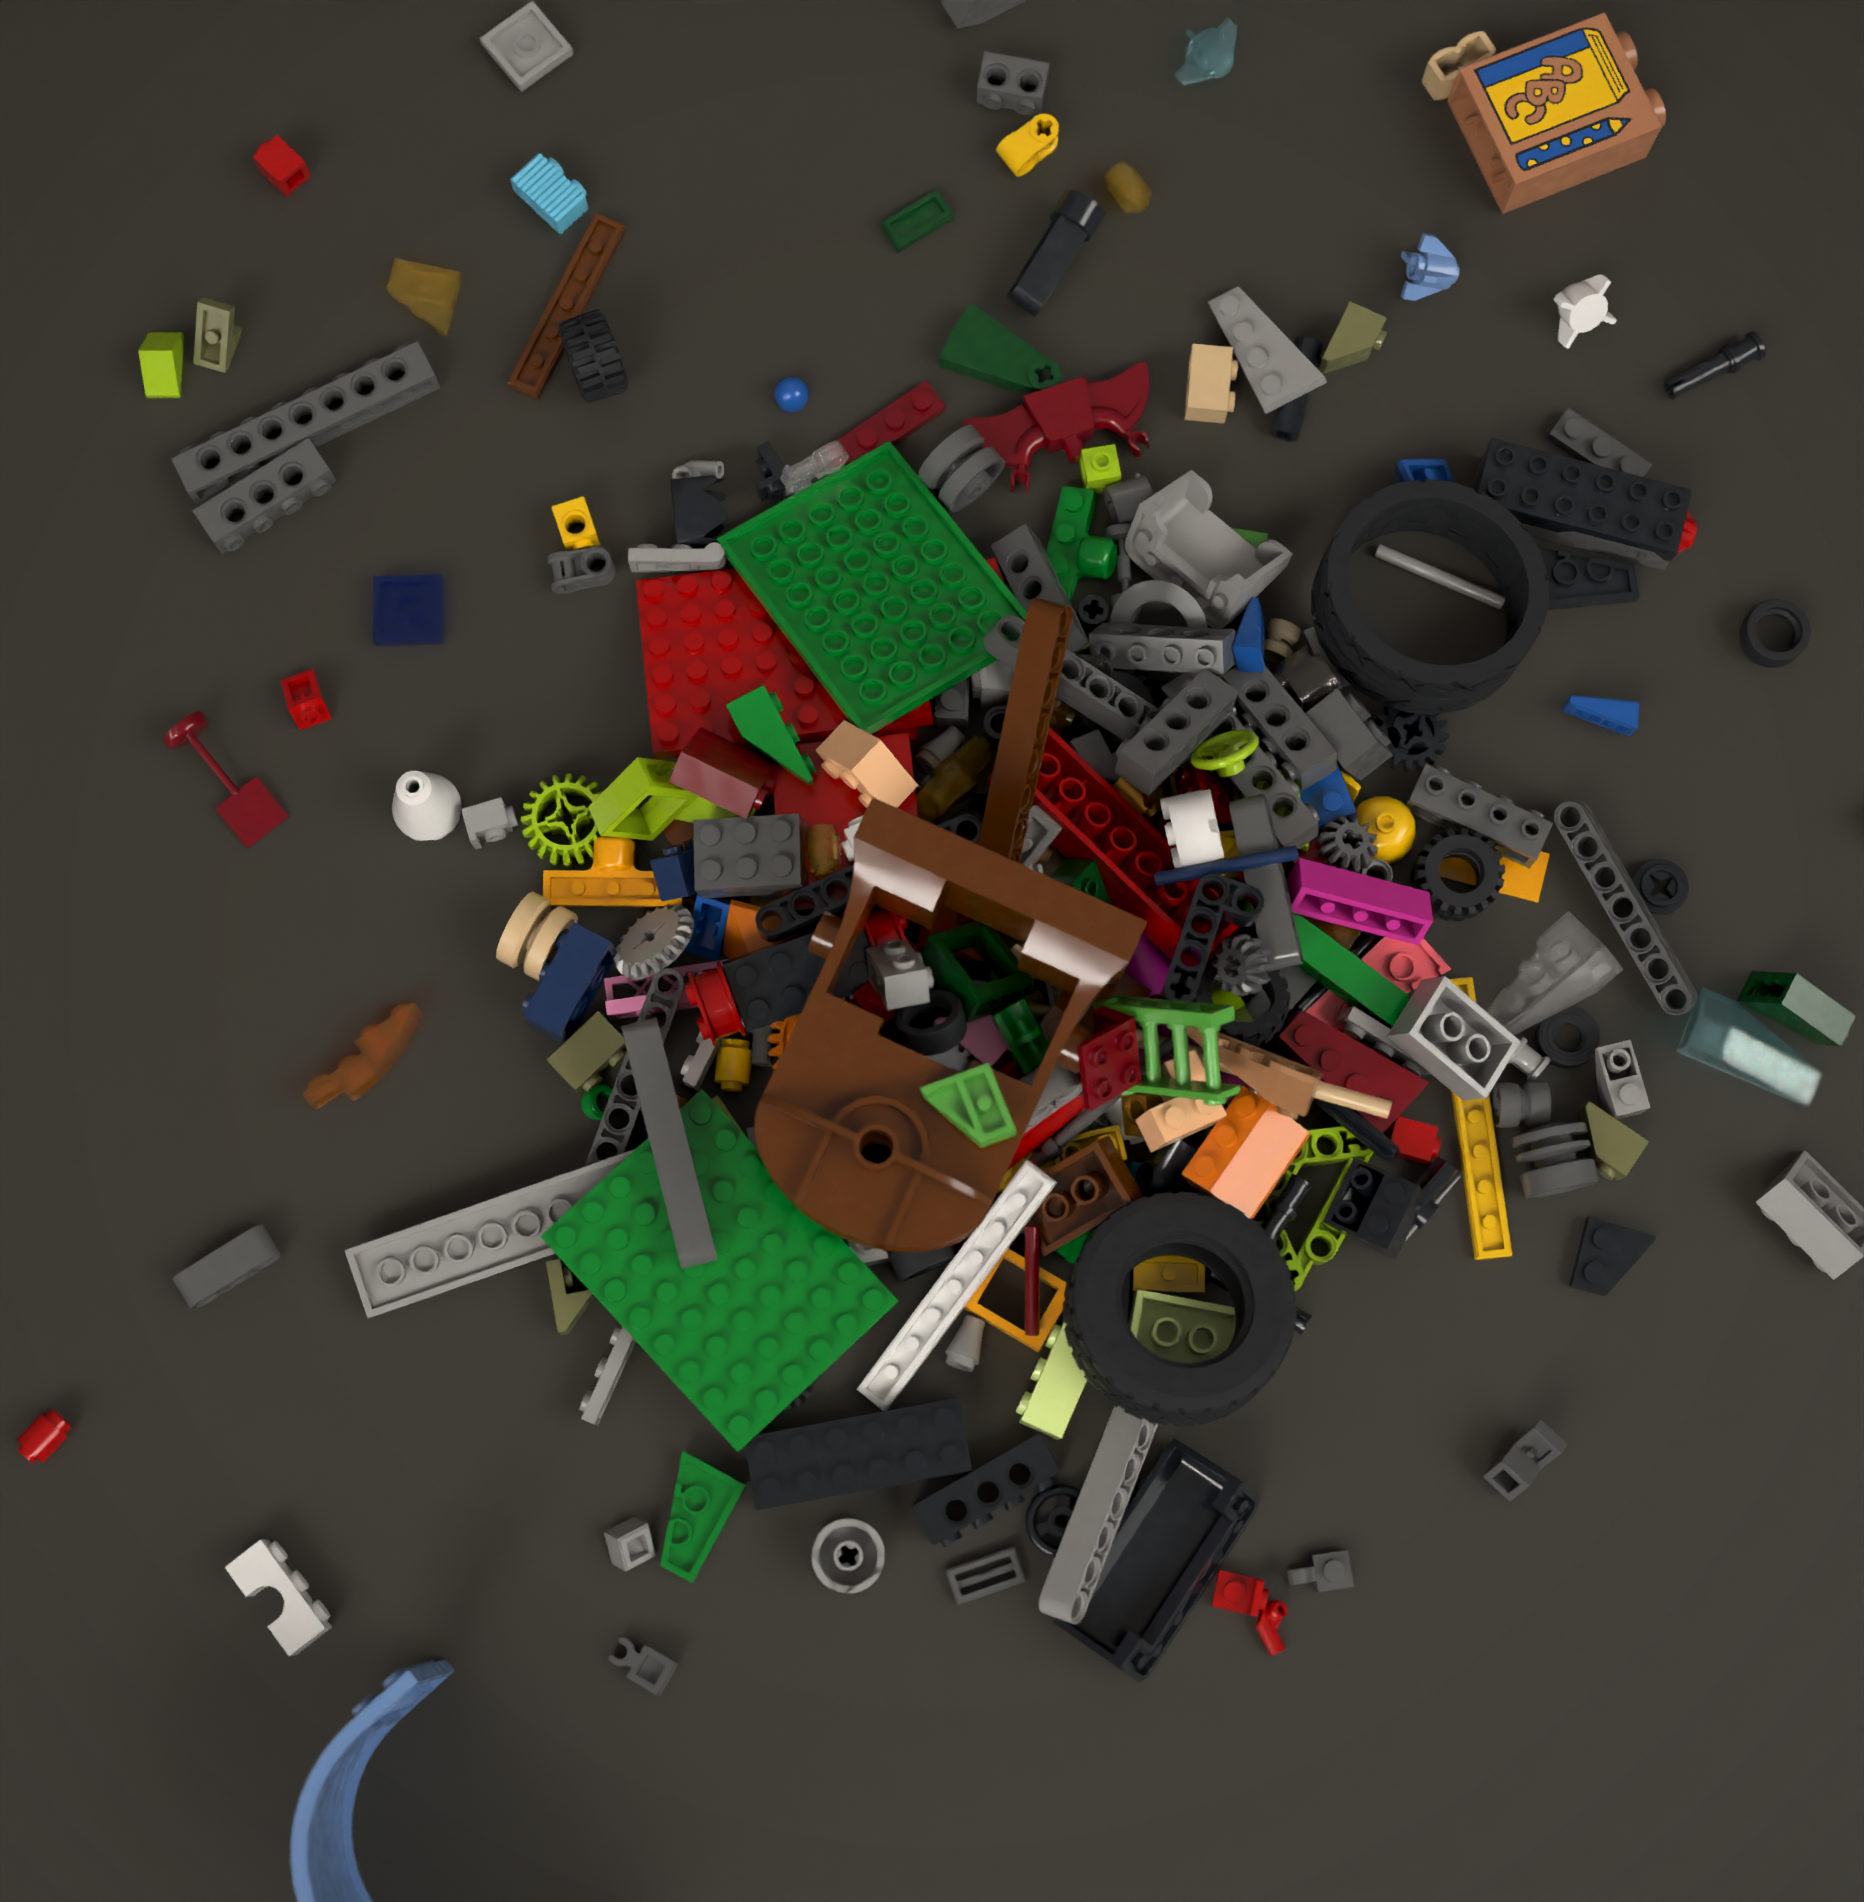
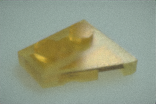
(426, 291)

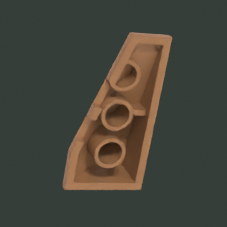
(1272, 1076)

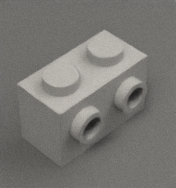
(898, 974)

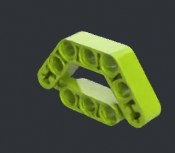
(1309, 1155)

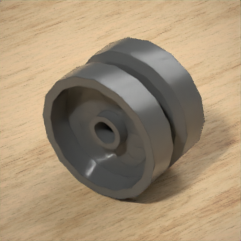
(961, 468)

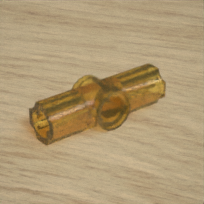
(954, 776)

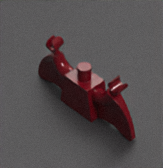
(1066, 418)

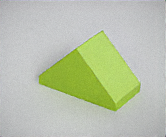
(162, 364)

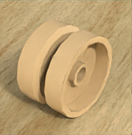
(533, 934)

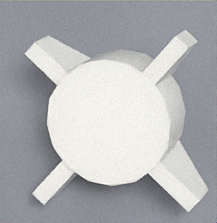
(1582, 308)

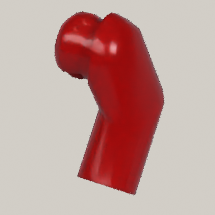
(1268, 1624)

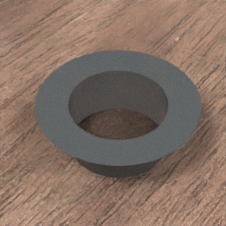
(1158, 604)

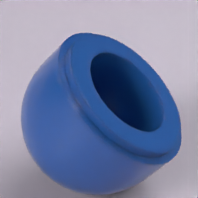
(791, 394)

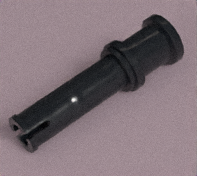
(1728, 359)

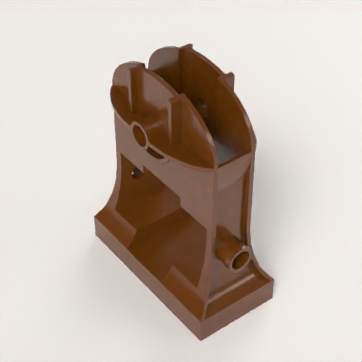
(854, 1089)

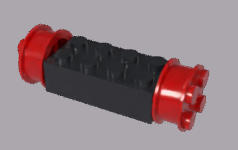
(779, 979)

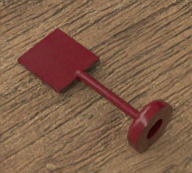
(249, 810)

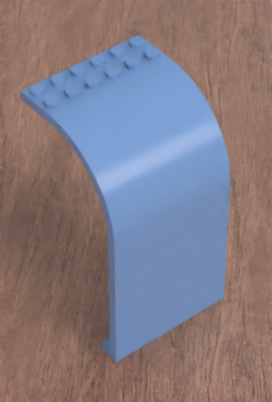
(322, 1826)

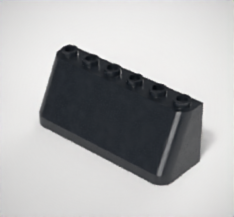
(1163, 1558)

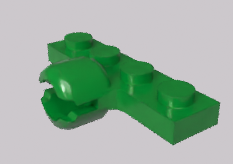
(1071, 547)

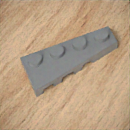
(1267, 357)

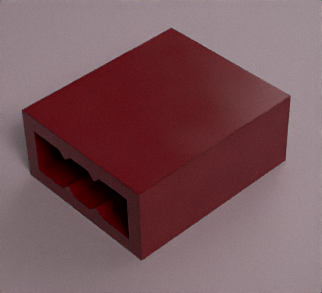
(724, 773)

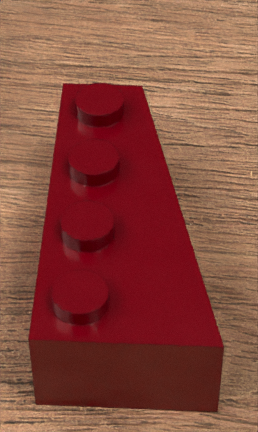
(1349, 1064)

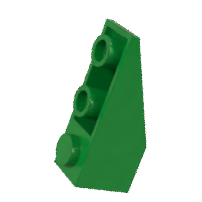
(763, 729)

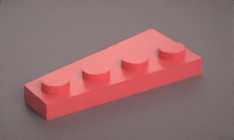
(1395, 960)

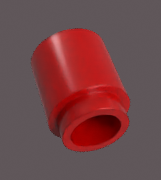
(43, 1436)

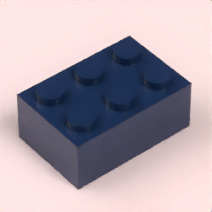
(569, 983)

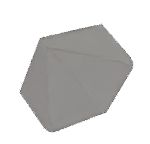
(629, 1543)

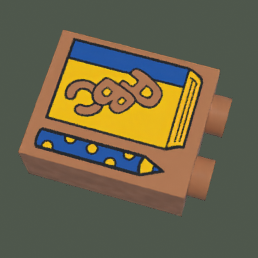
(1556, 111)

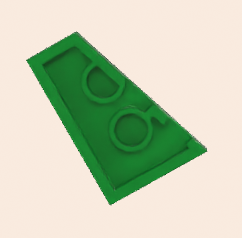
(697, 1516)

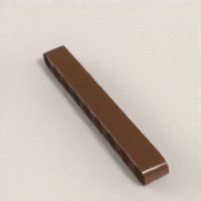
(1025, 727)

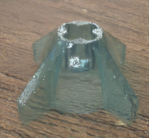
(1209, 54)

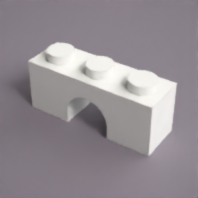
(302, 1617)

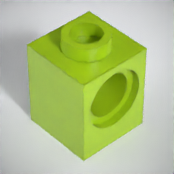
(1099, 467)

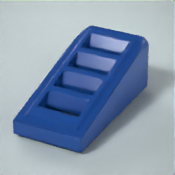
(1249, 640)
(1609, 713)

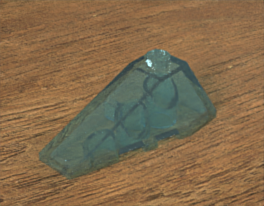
(1740, 1045)

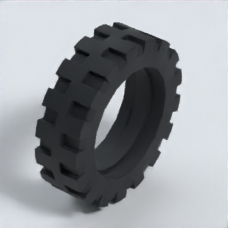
(1258, 1030)

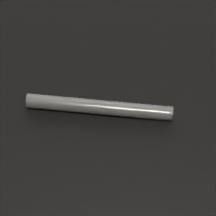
(1440, 576)

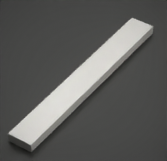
(956, 1285)

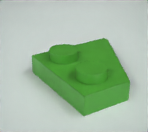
(973, 1105)

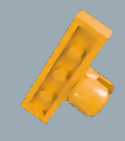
(609, 882)

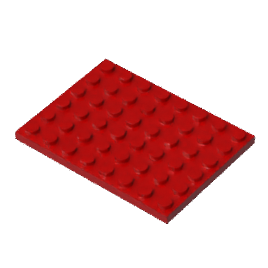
(715, 643)

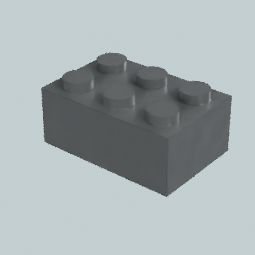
(750, 855)

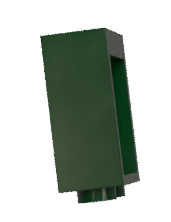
(951, 977)

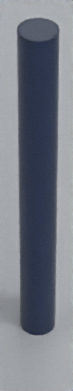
(1226, 865)

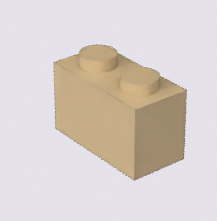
(1209, 383)

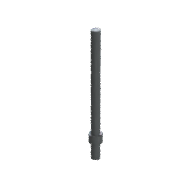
(1052, 1147)

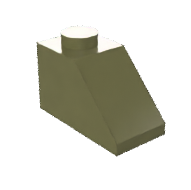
(1354, 338)
(1612, 1143)

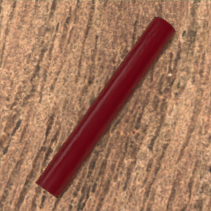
(1031, 1280)

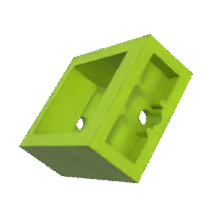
(615, 808)

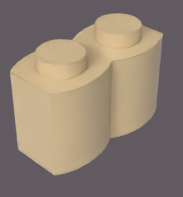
(1445, 64)

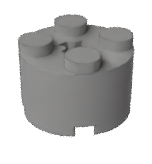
(843, 1576)

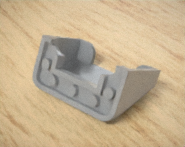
(1191, 547)

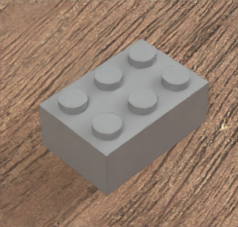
(1453, 1038)

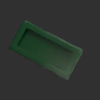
(917, 220)

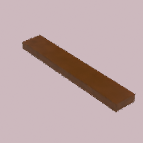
(567, 301)

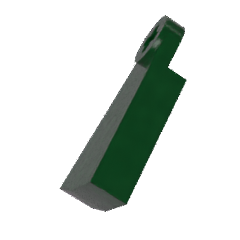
(995, 355)

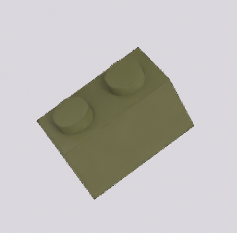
(589, 1054)

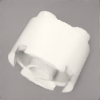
(1192, 828)

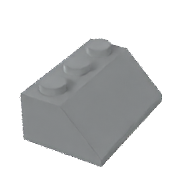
(1816, 1214)

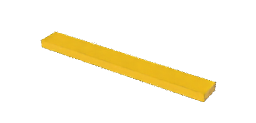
(1481, 1168)

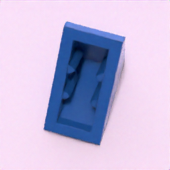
(709, 927)

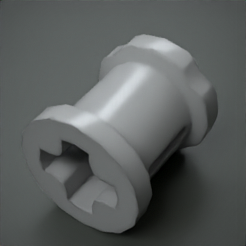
(1528, 1060)

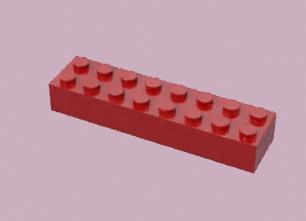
(1124, 845)

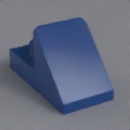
(1422, 469)

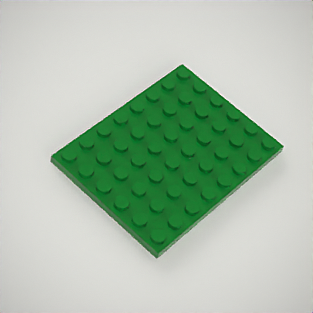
(873, 587)
(734, 1330)

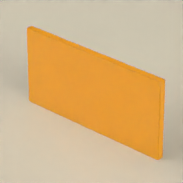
(1519, 880)

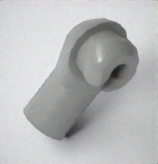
(699, 468)

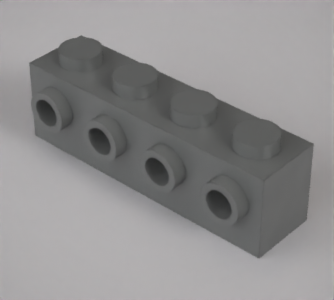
(1464, 804)

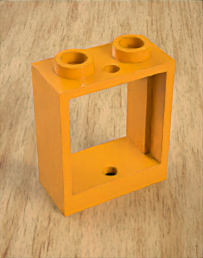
(1048, 1319)

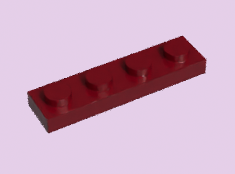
(894, 421)

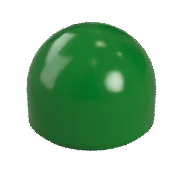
(589, 1105)

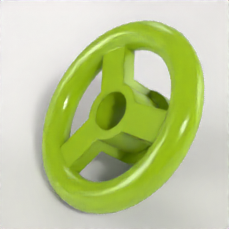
(1225, 752)

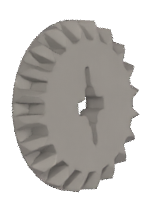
(654, 941)

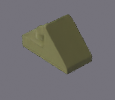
(215, 335)
(567, 1306)

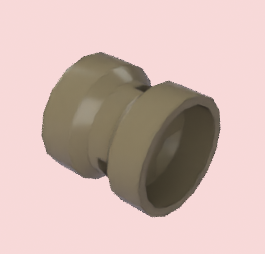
(1280, 639)

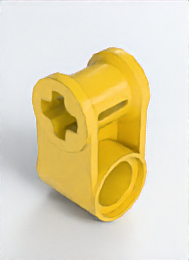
(1025, 147)

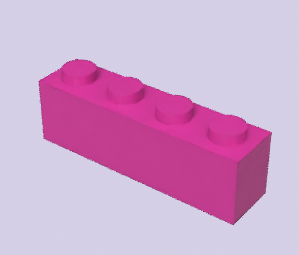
(1359, 901)

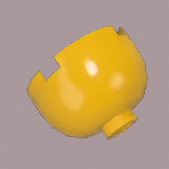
(1391, 823)

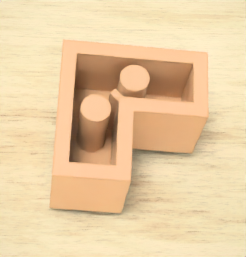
(865, 765)
(1178, 1115)

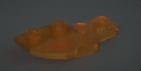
(380, 1049)

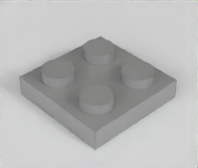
(526, 46)

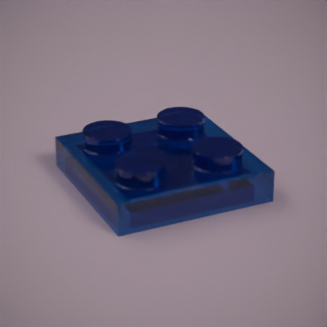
(408, 610)

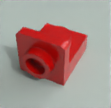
(305, 699)
(1239, 1593)

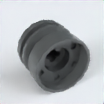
(1555, 1159)

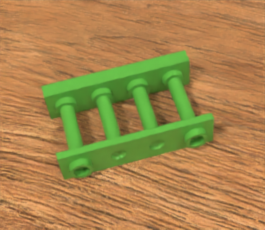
(1179, 1017)

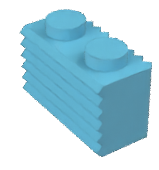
(550, 192)

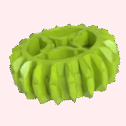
(554, 822)

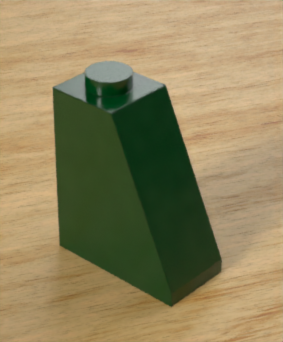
(1797, 1006)

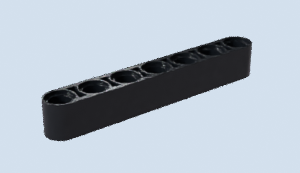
(817, 894)

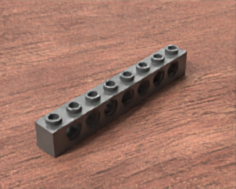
(324, 426)

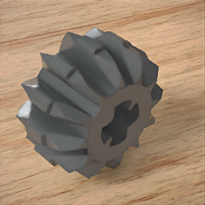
(1347, 844)
(1242, 965)

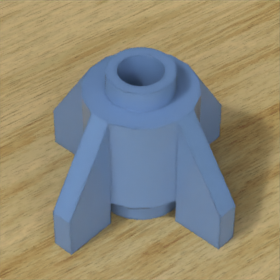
(1432, 271)

